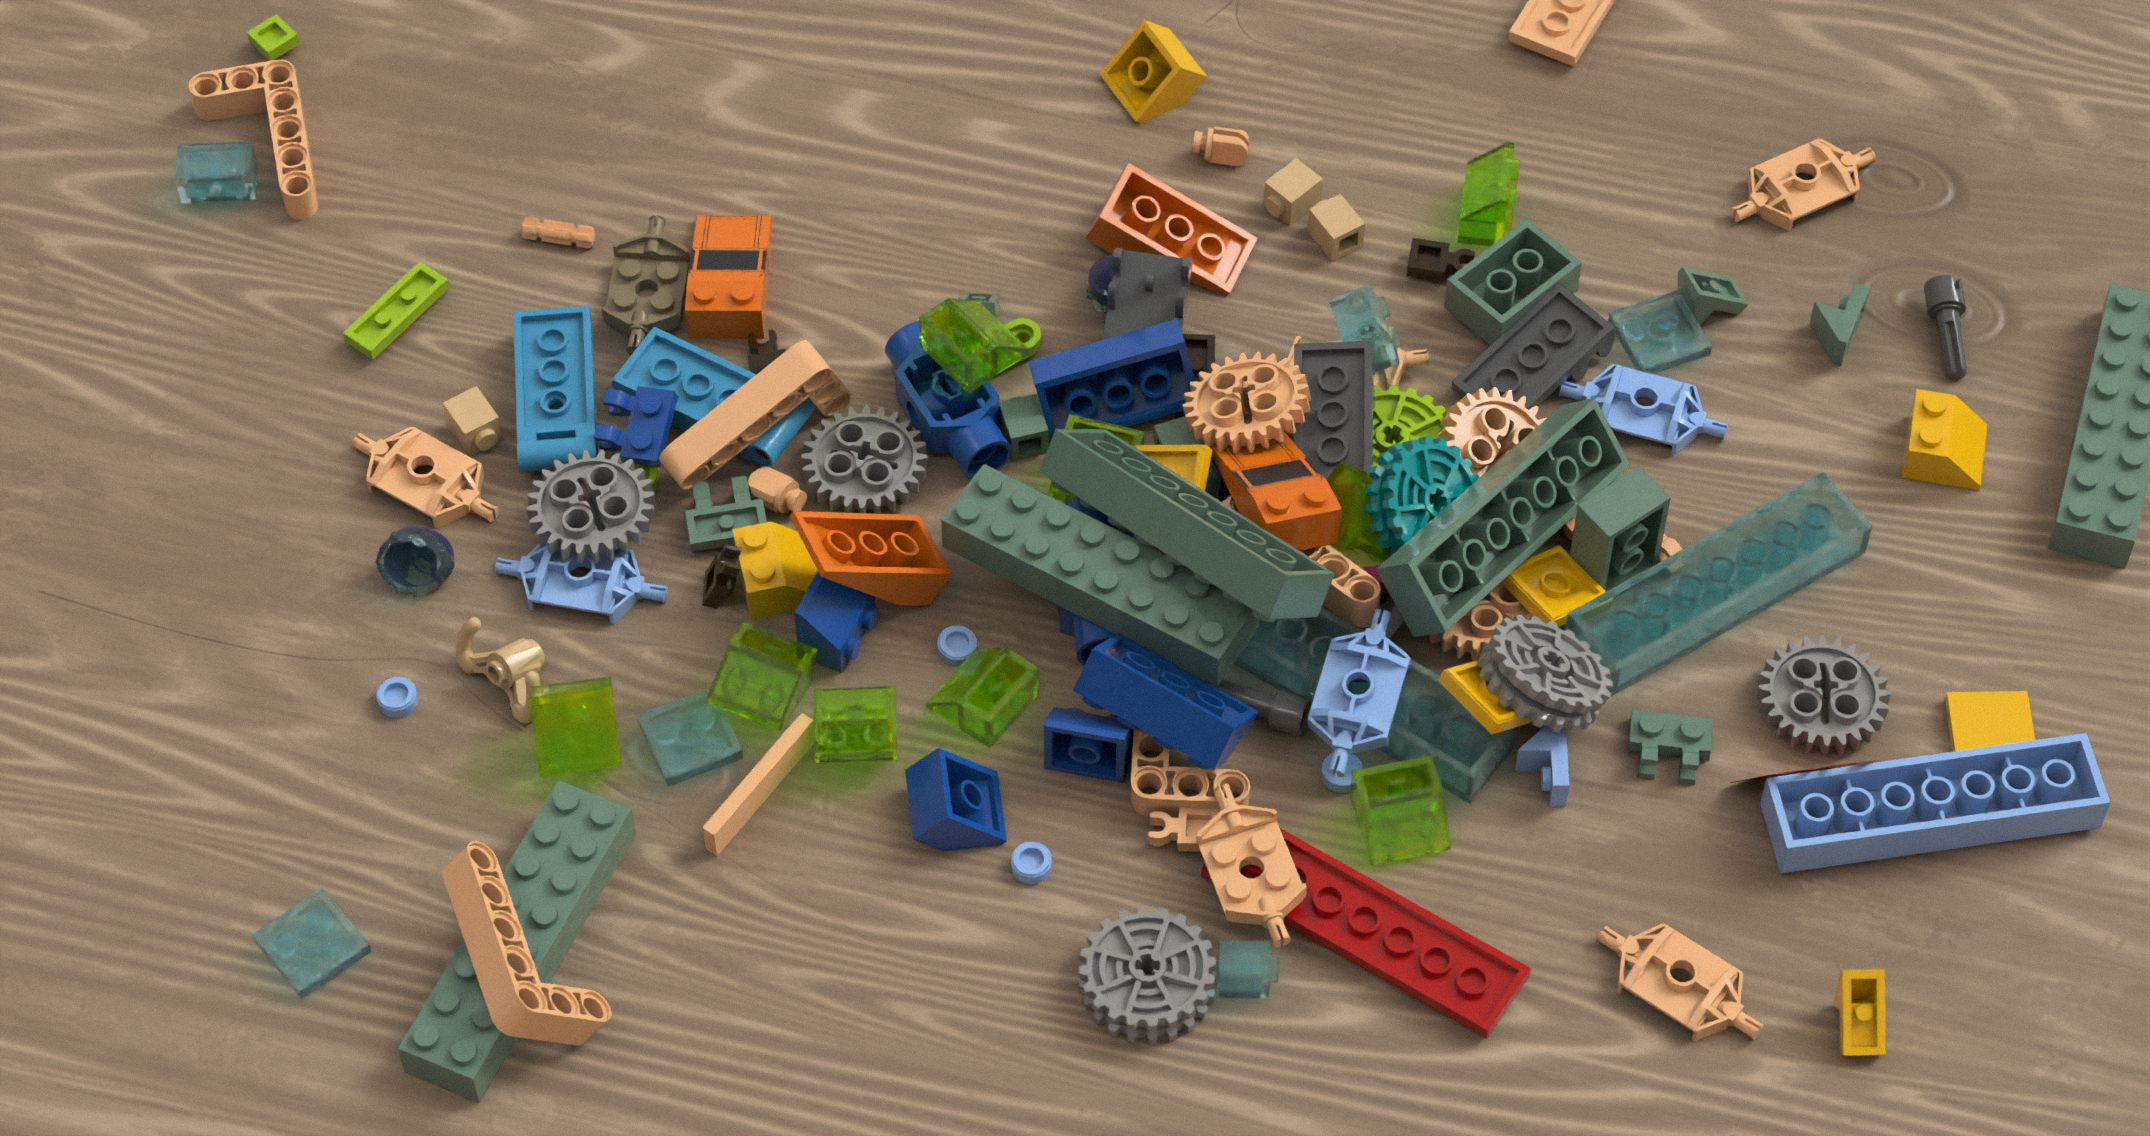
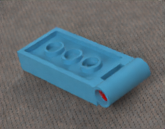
(701, 385)
(554, 386)

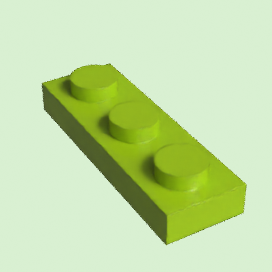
(396, 310)

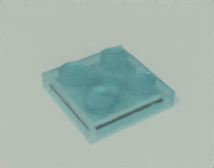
(1660, 333)
(689, 738)
(312, 943)

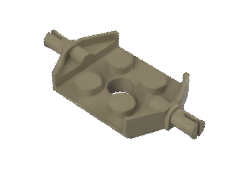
(642, 264)

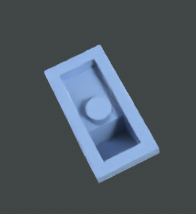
(1547, 754)

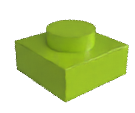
(273, 37)

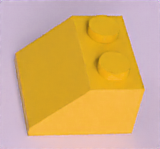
(1152, 72)
(1944, 441)
(773, 568)

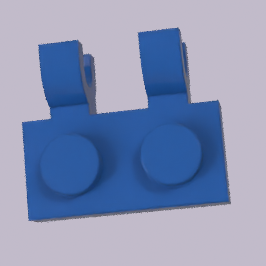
(647, 428)

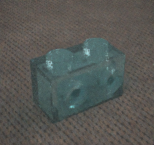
(216, 172)
(1362, 318)

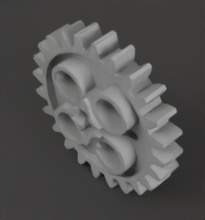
(864, 461)
(623, 493)
(1860, 696)

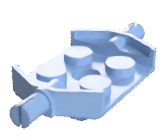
(1671, 420)
(607, 589)
(1360, 721)

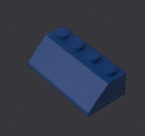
(1116, 378)
(1164, 701)

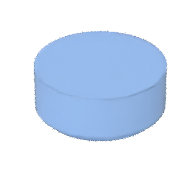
(956, 644)
(397, 697)
(1340, 784)
(1031, 863)

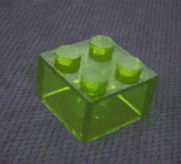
(575, 726)

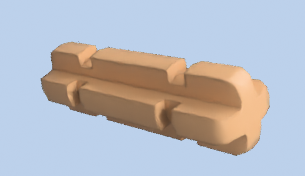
(558, 232)

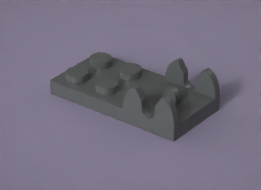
(1145, 291)
(1540, 350)
(1339, 405)

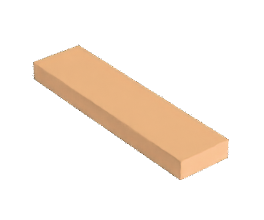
(759, 784)

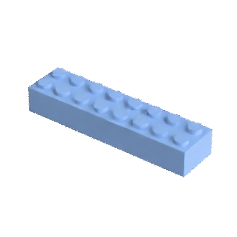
(1934, 803)

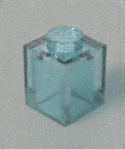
(1246, 969)

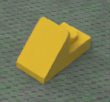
(1862, 1012)

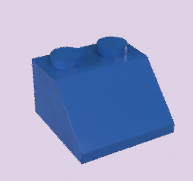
(834, 621)
(1087, 744)
(954, 803)

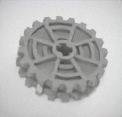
(1545, 674)
(1153, 1004)

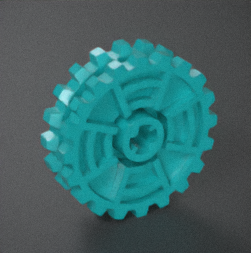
(1414, 487)

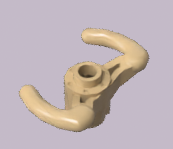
(510, 667)

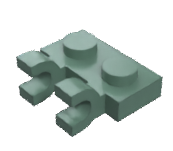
(713, 525)
(1670, 735)

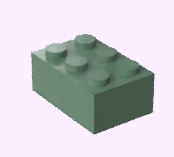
(1509, 280)
(1620, 528)

